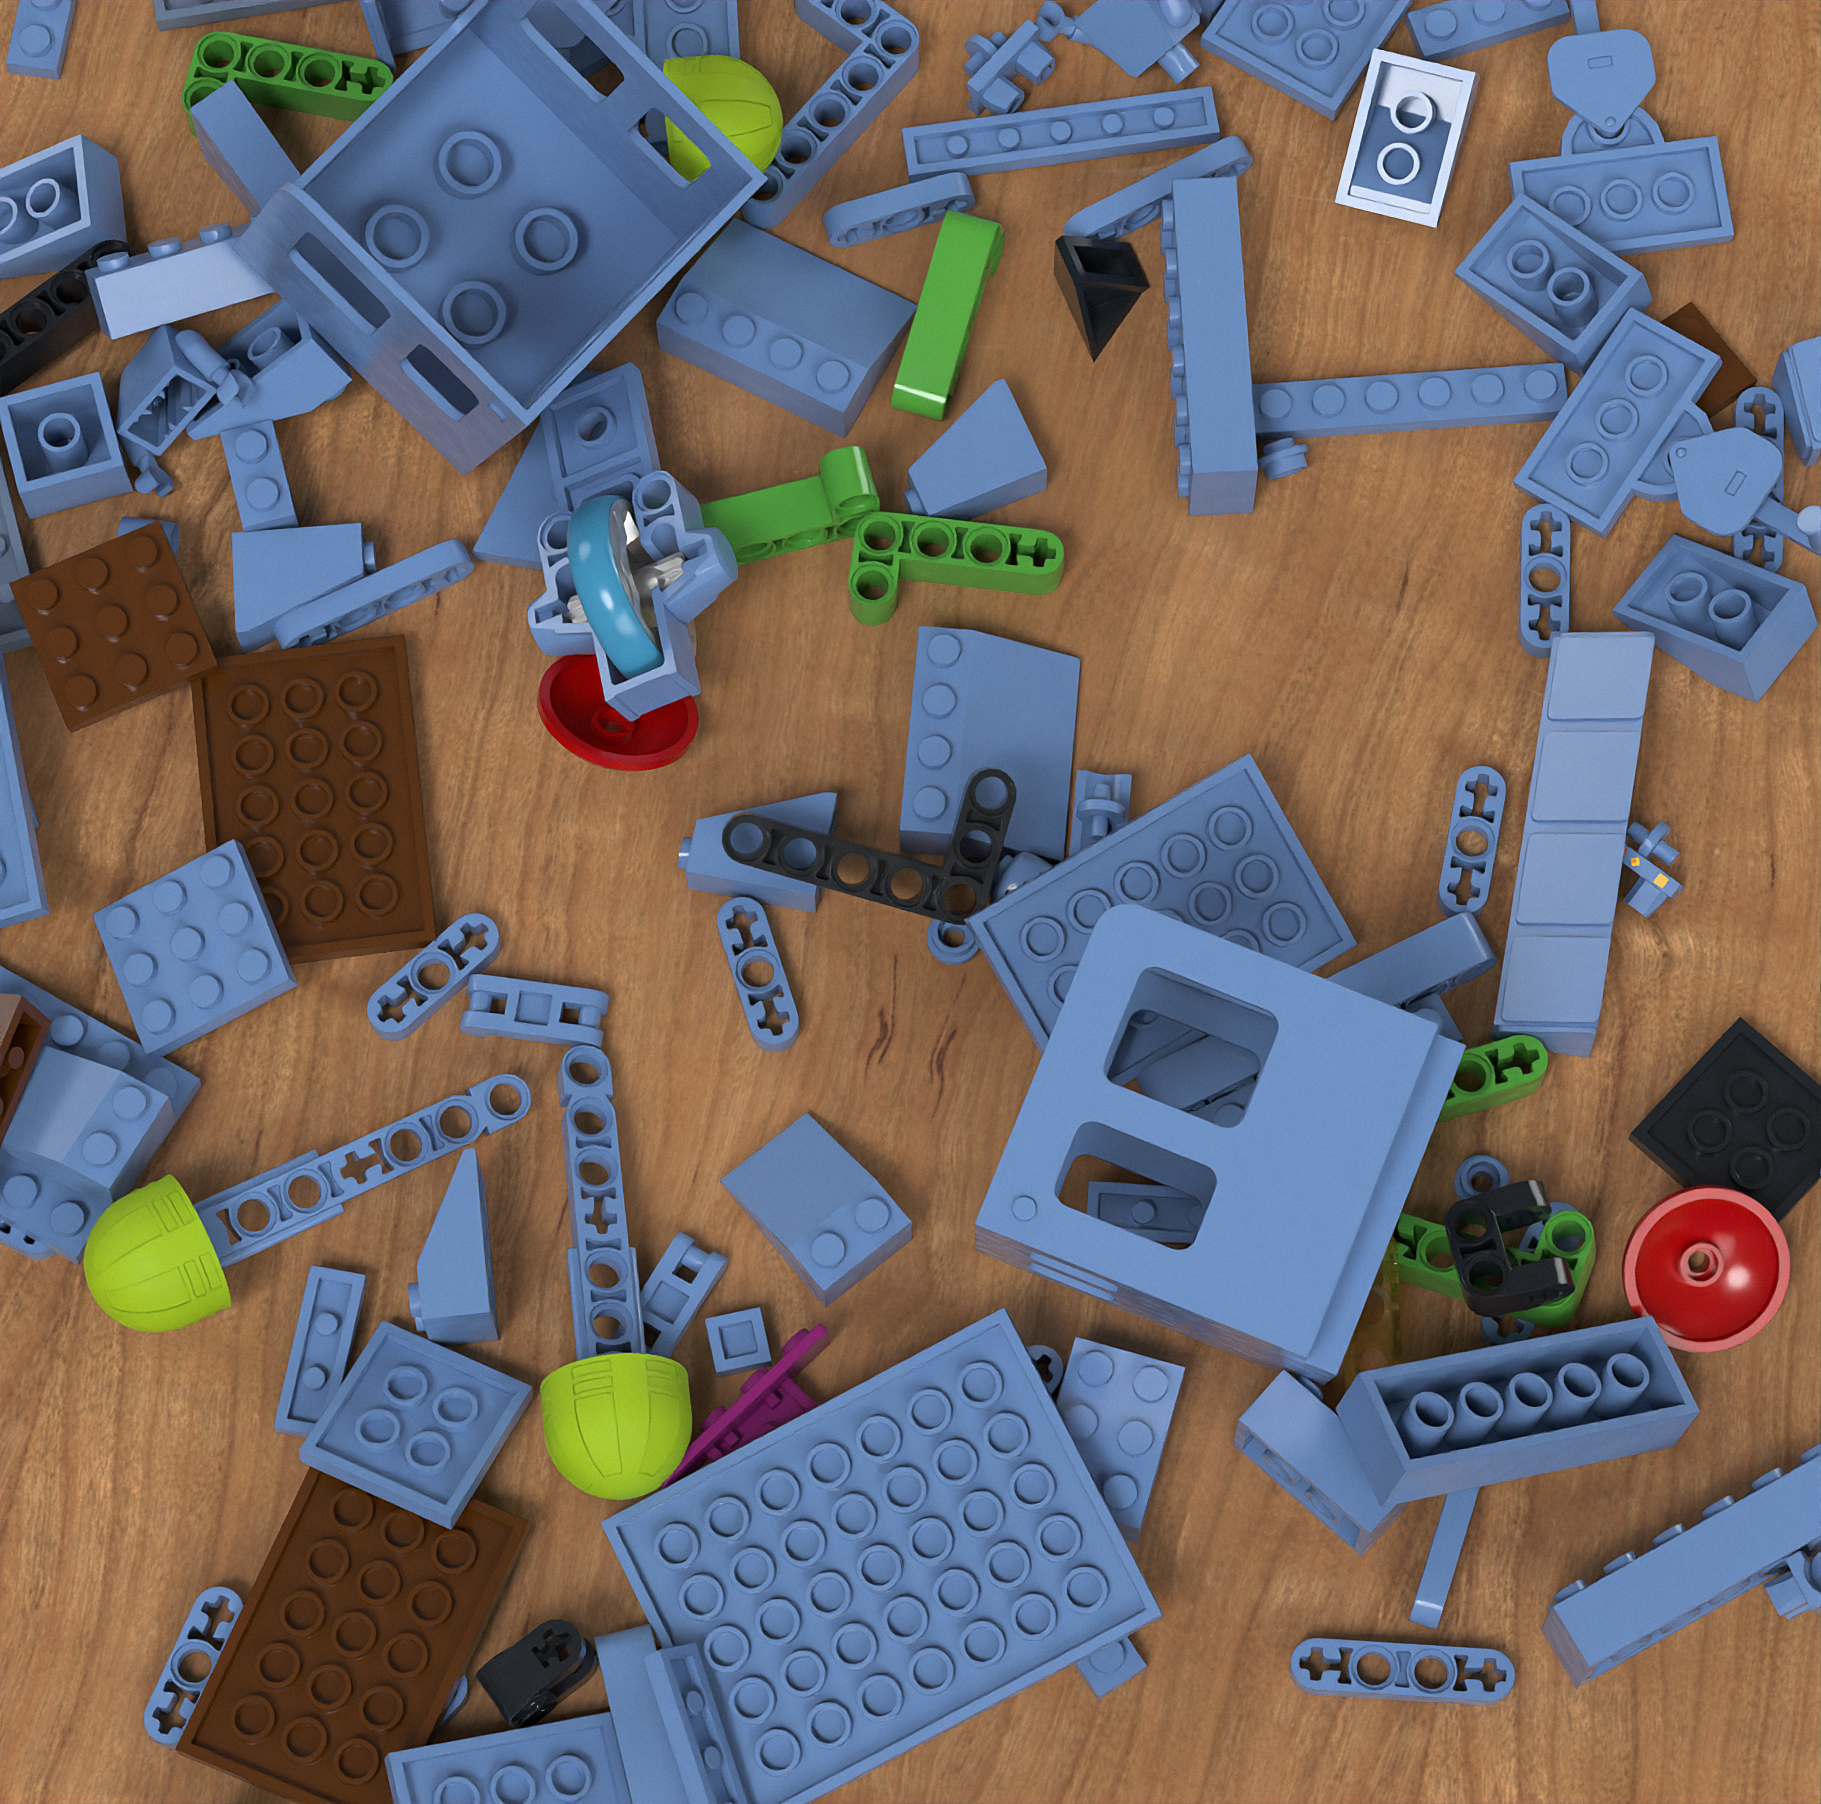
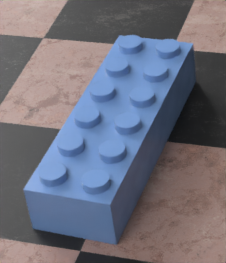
(1208, 347)
(1516, 1410)
(1687, 1572)

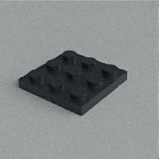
(1740, 1123)

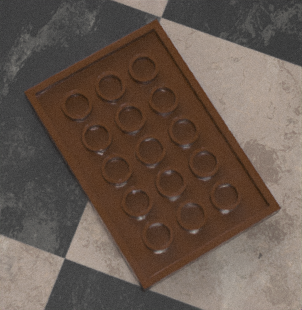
(322, 786)
(350, 1643)

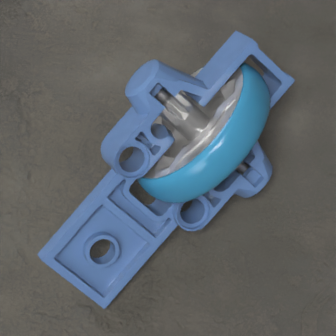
(615, 548)

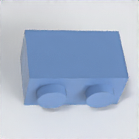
(259, 477)

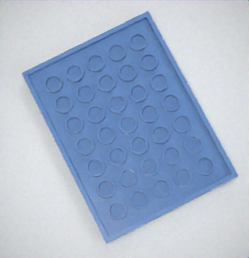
(886, 1565)

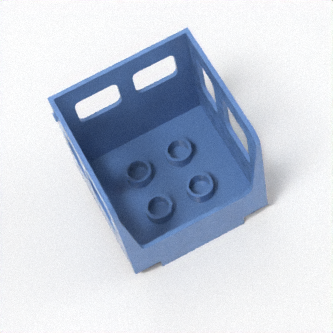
(493, 223)
(1288, 1197)

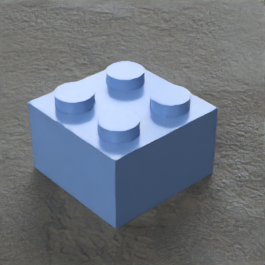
(64, 445)

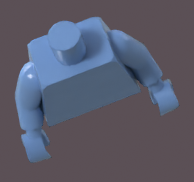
(1129, 32)
(164, 392)

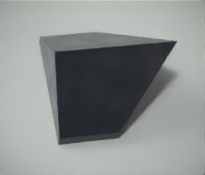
(1099, 285)

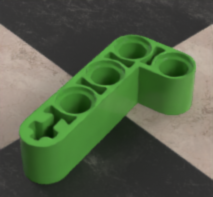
(353, 89)
(946, 313)
(800, 511)
(954, 566)
(1512, 1083)
(1429, 1239)

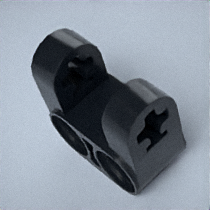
(1501, 1212)
(532, 1677)

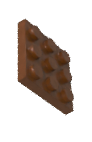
(114, 626)

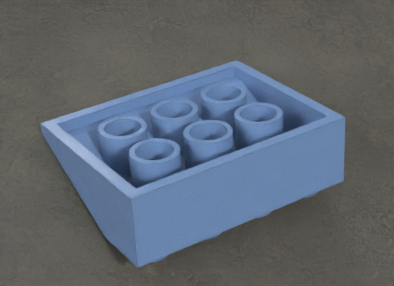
(785, 326)
(981, 707)

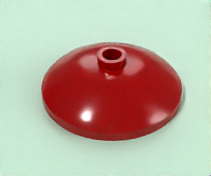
(591, 729)
(1732, 1289)

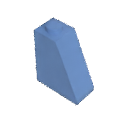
(241, 147)
(978, 462)
(289, 569)
(714, 872)

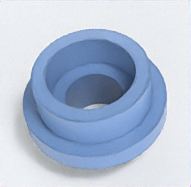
(1283, 459)
(946, 954)
(1479, 1166)

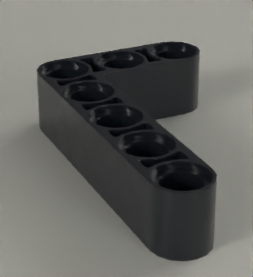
(51, 315)
(885, 864)

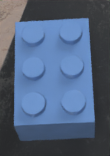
(1120, 1420)
(1312, 1459)

